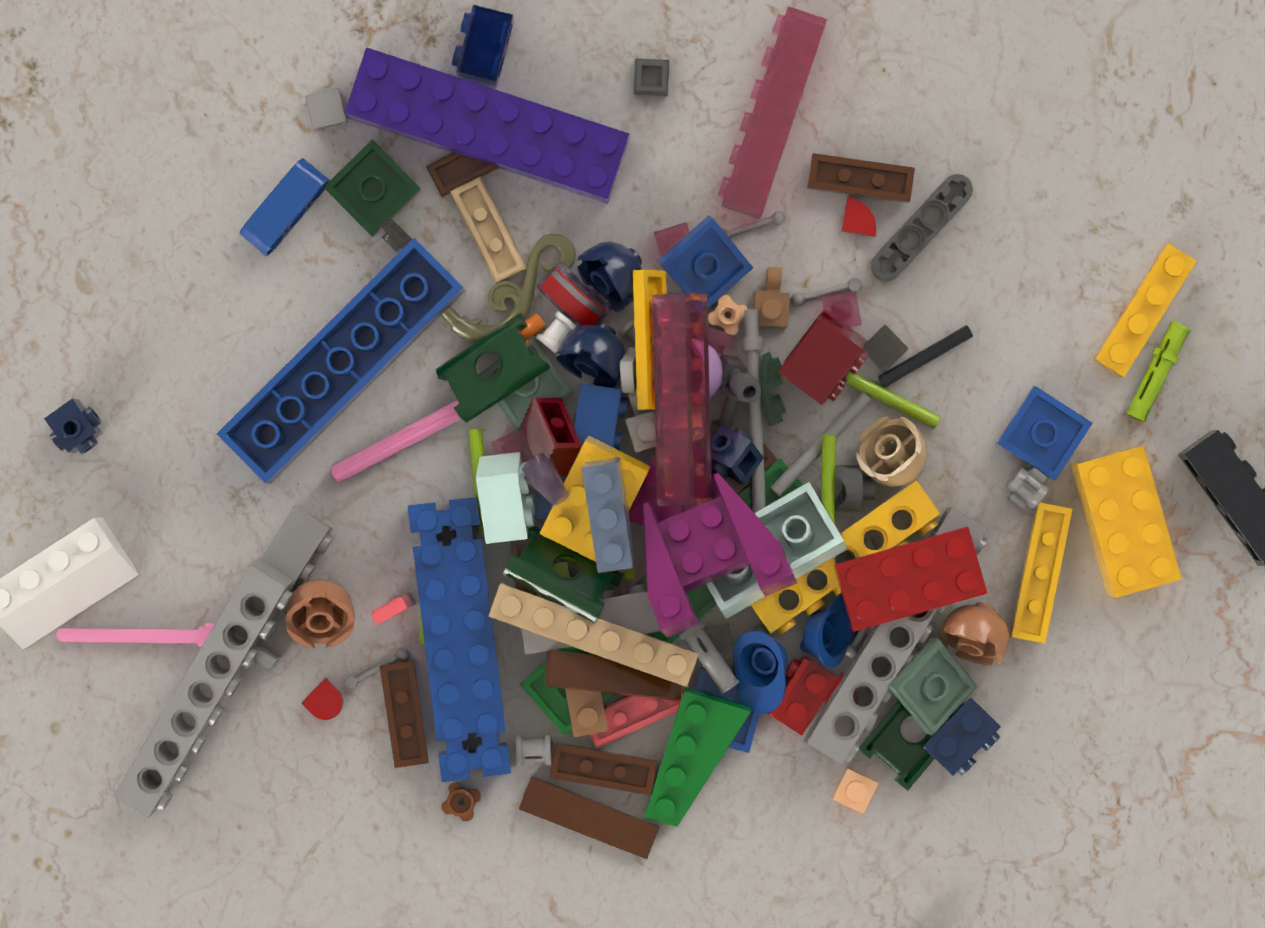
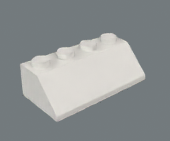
(62, 582)

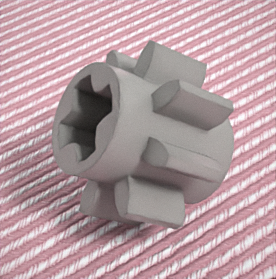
(1027, 488)

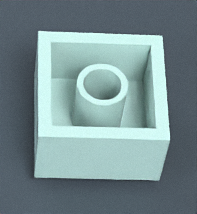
(503, 498)

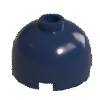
(610, 272)
(593, 352)

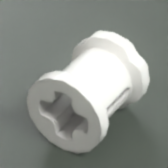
(556, 332)

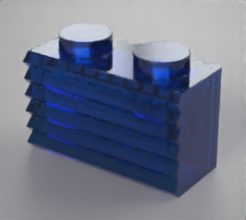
(484, 44)

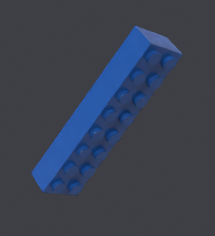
(341, 361)

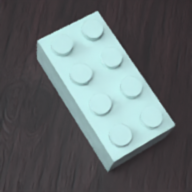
(804, 534)

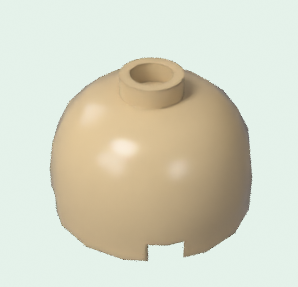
(892, 451)

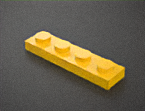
(644, 286)
(1145, 310)
(1041, 572)

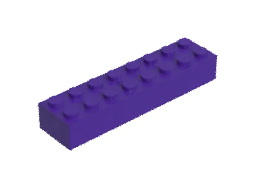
(487, 125)

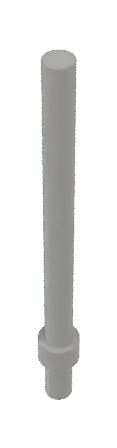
(753, 345)

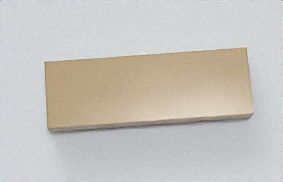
(488, 230)

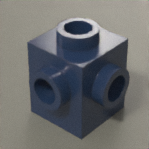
(63, 422)
(734, 454)

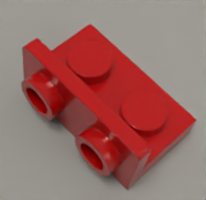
(804, 693)

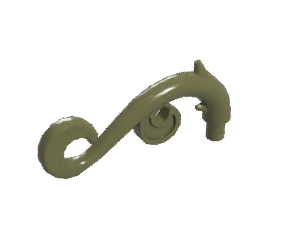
(472, 330)

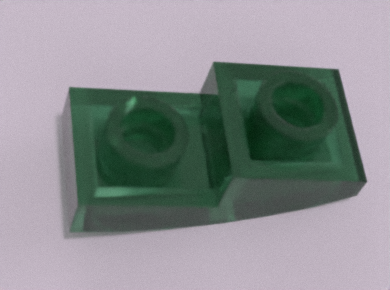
(770, 378)

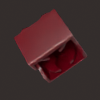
(824, 358)

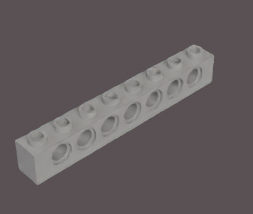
(859, 673)
(137, 786)

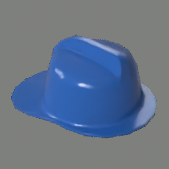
(828, 633)
(760, 671)

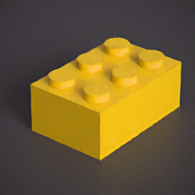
(570, 520)

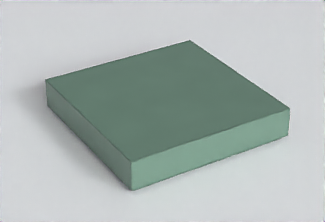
(545, 385)
(932, 686)

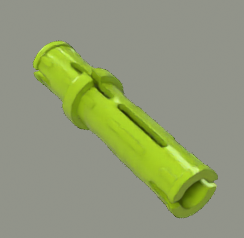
(1164, 358)

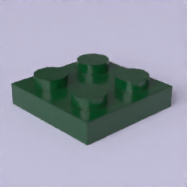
(372, 187)

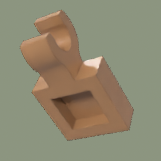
(771, 303)

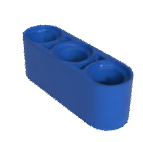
(284, 207)

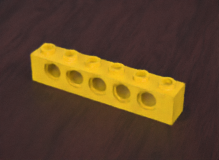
(910, 500)

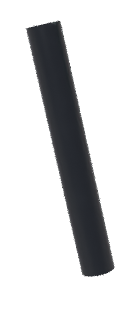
(925, 356)

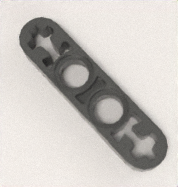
(923, 229)

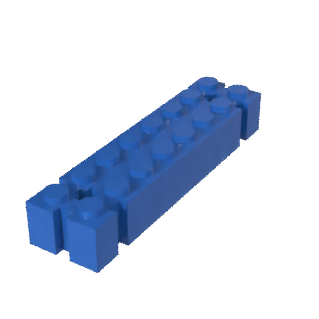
(459, 640)

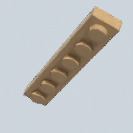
(598, 638)

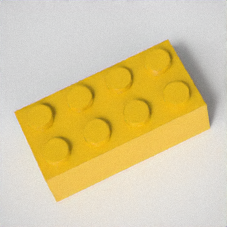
(1126, 522)

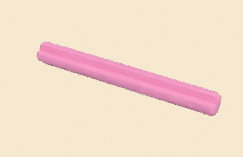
(395, 443)

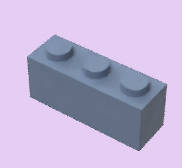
(608, 515)

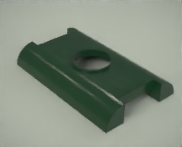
(516, 369)
(576, 593)
(902, 756)

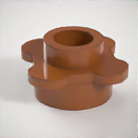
(452, 806)

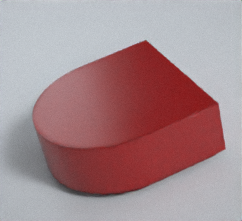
(324, 701)

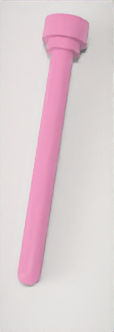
(135, 635)

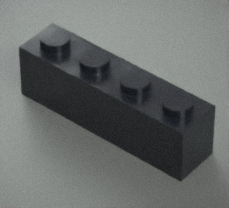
(1230, 488)

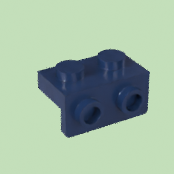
(962, 737)

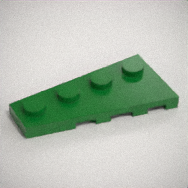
(694, 748)

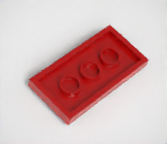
(910, 579)

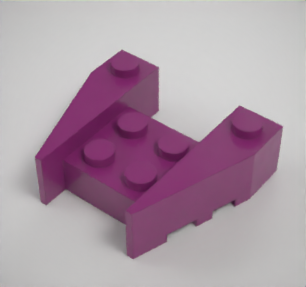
(704, 547)

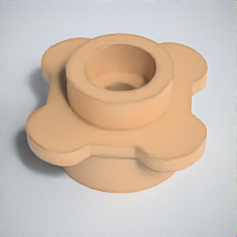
(718, 317)

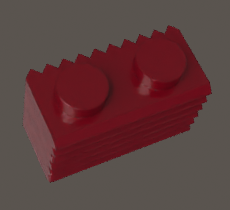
(551, 432)

